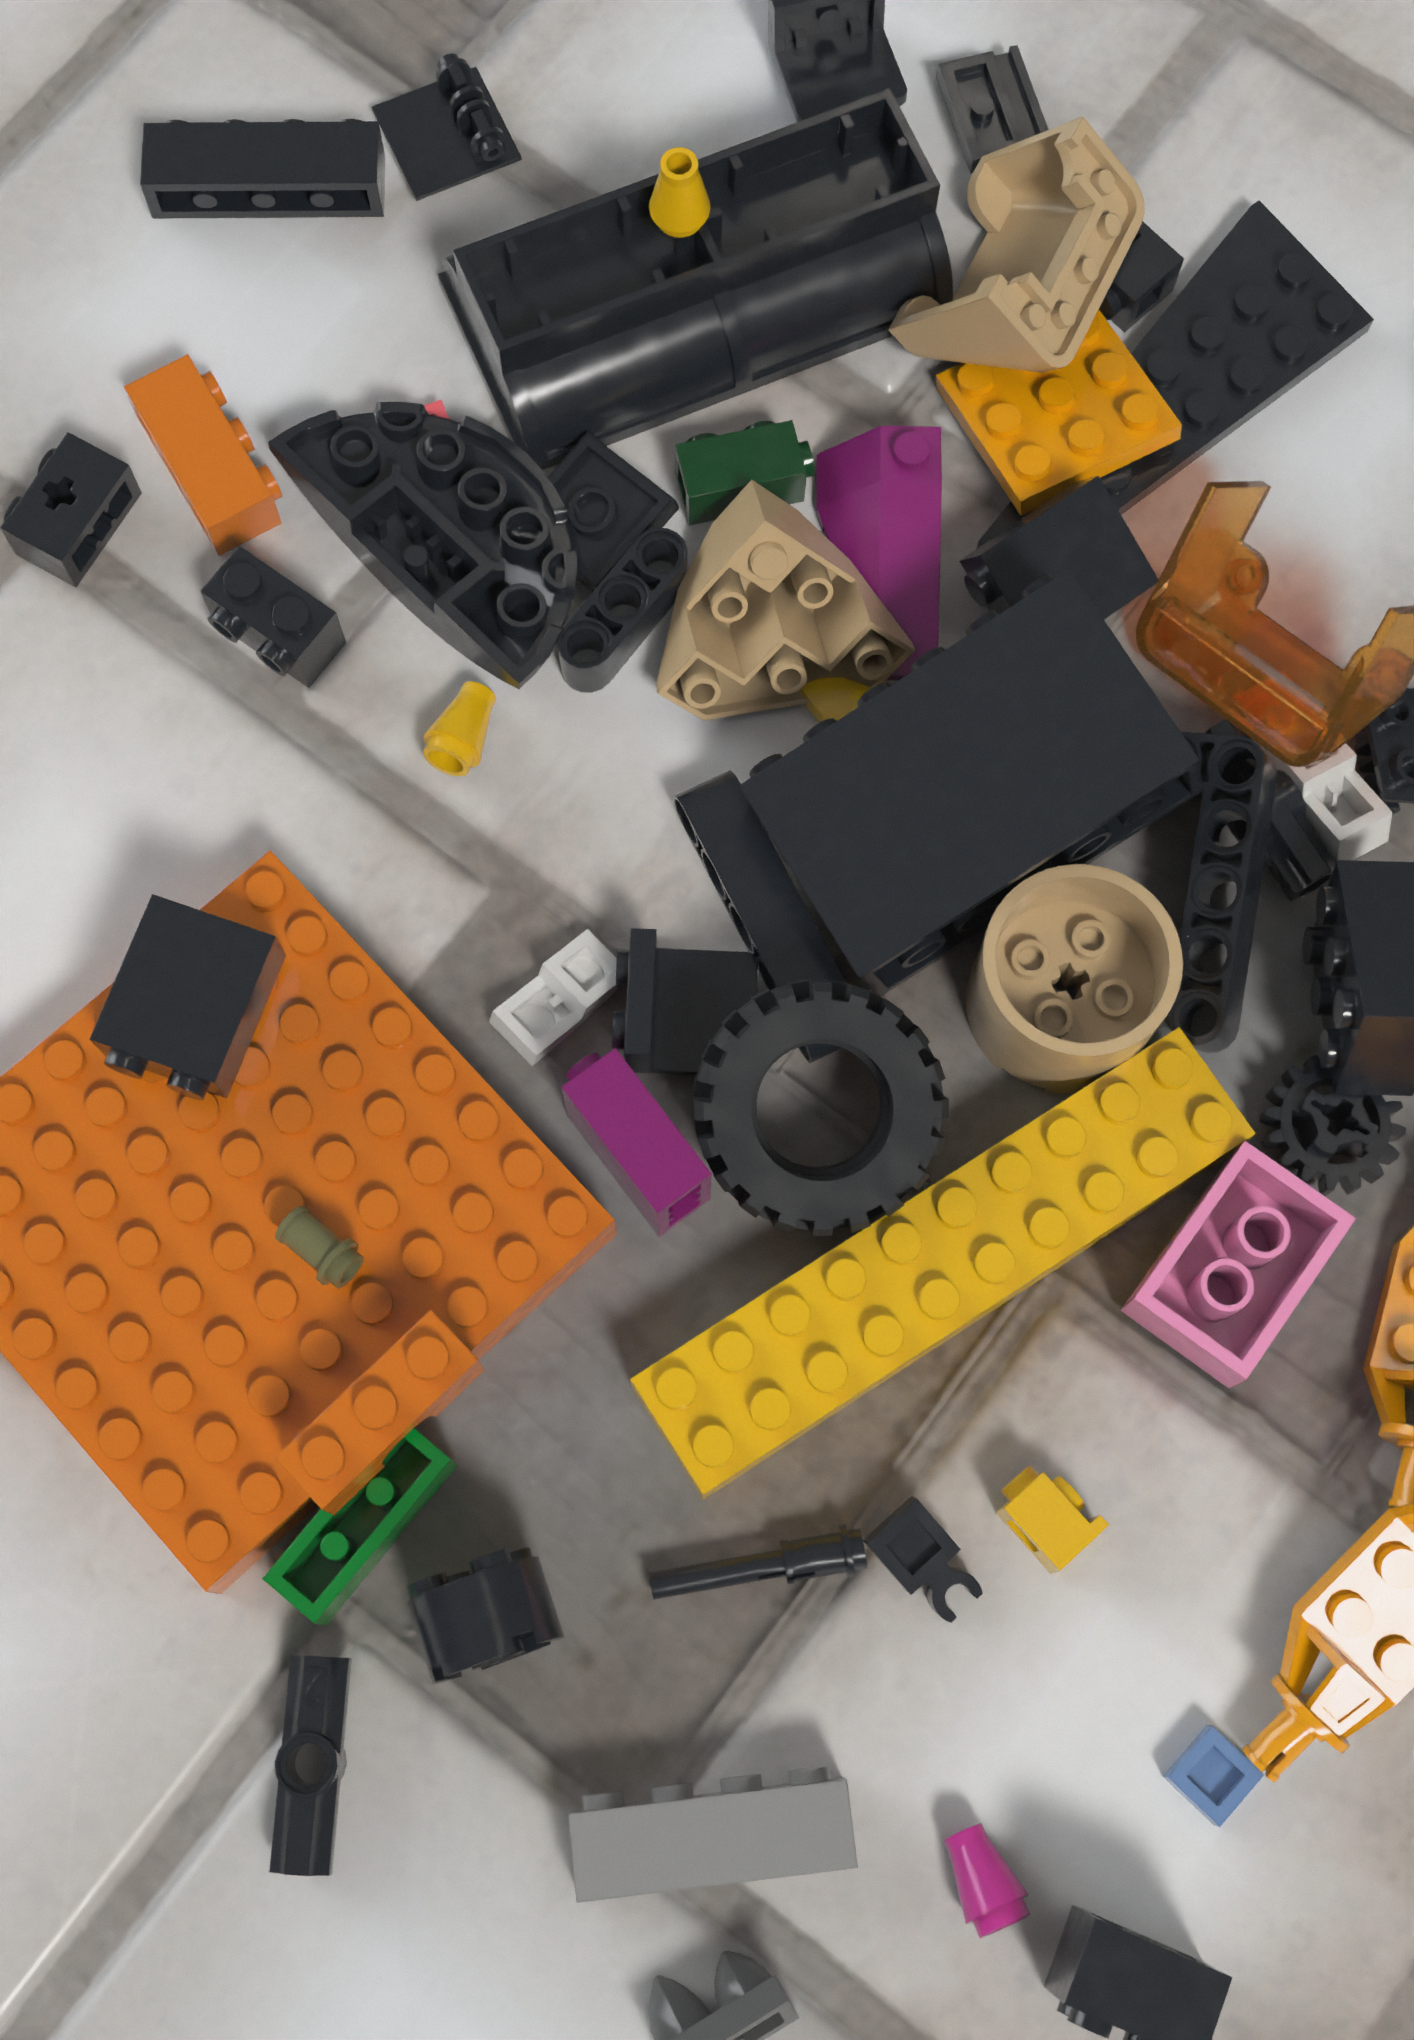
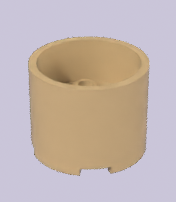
(1092, 935)

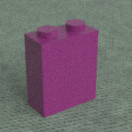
(636, 1140)

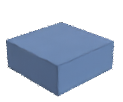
(1213, 1775)

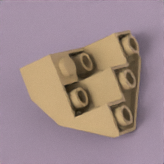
(769, 613)

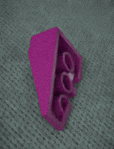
(884, 513)

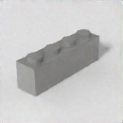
(711, 1837)

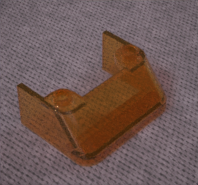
(1244, 664)

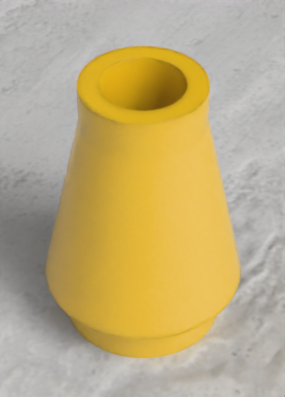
(679, 196)
(460, 732)

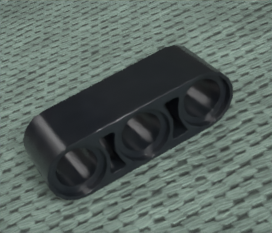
(629, 584)

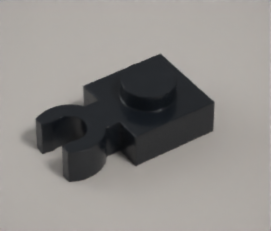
(918, 1552)

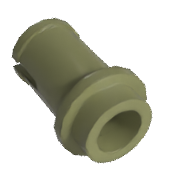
(320, 1247)

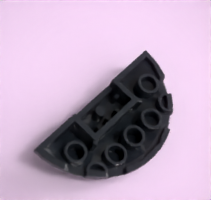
(446, 524)

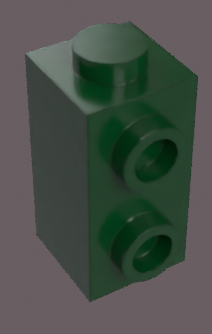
(718, 467)

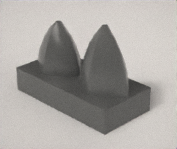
(747, 1999)

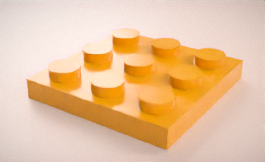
(1060, 423)

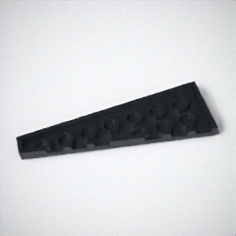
(1233, 345)

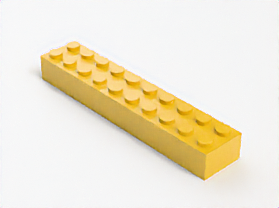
(939, 1262)

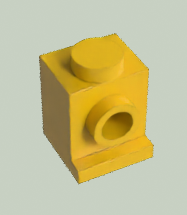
(1048, 1518)

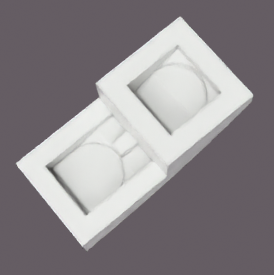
(558, 999)

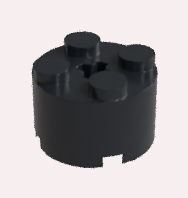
(483, 1615)

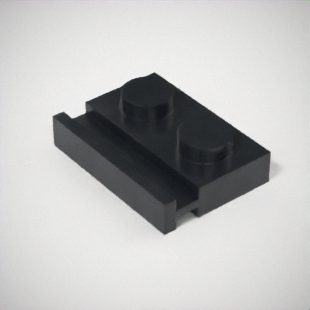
(990, 102)

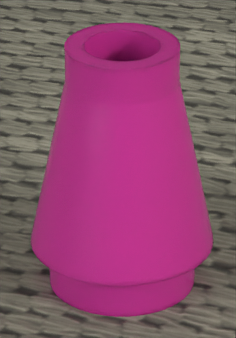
(986, 1884)

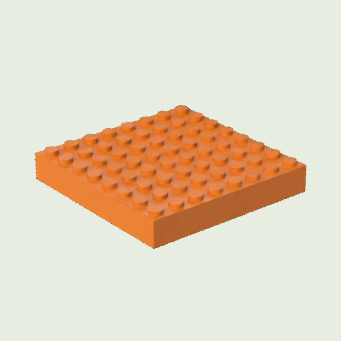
(148, 1222)

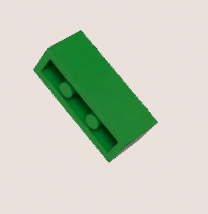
(343, 1548)

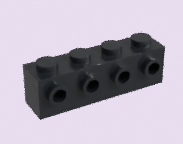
(263, 169)

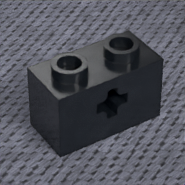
(70, 509)

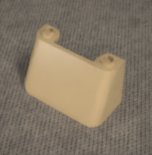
(1054, 240)

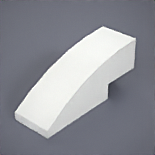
(1340, 804)

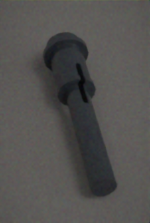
(796, 1560)

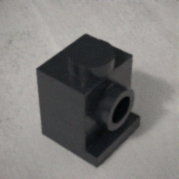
(1142, 280)

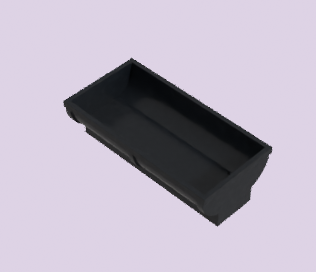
(625, 328)

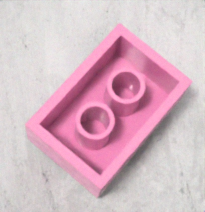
(1238, 1265)

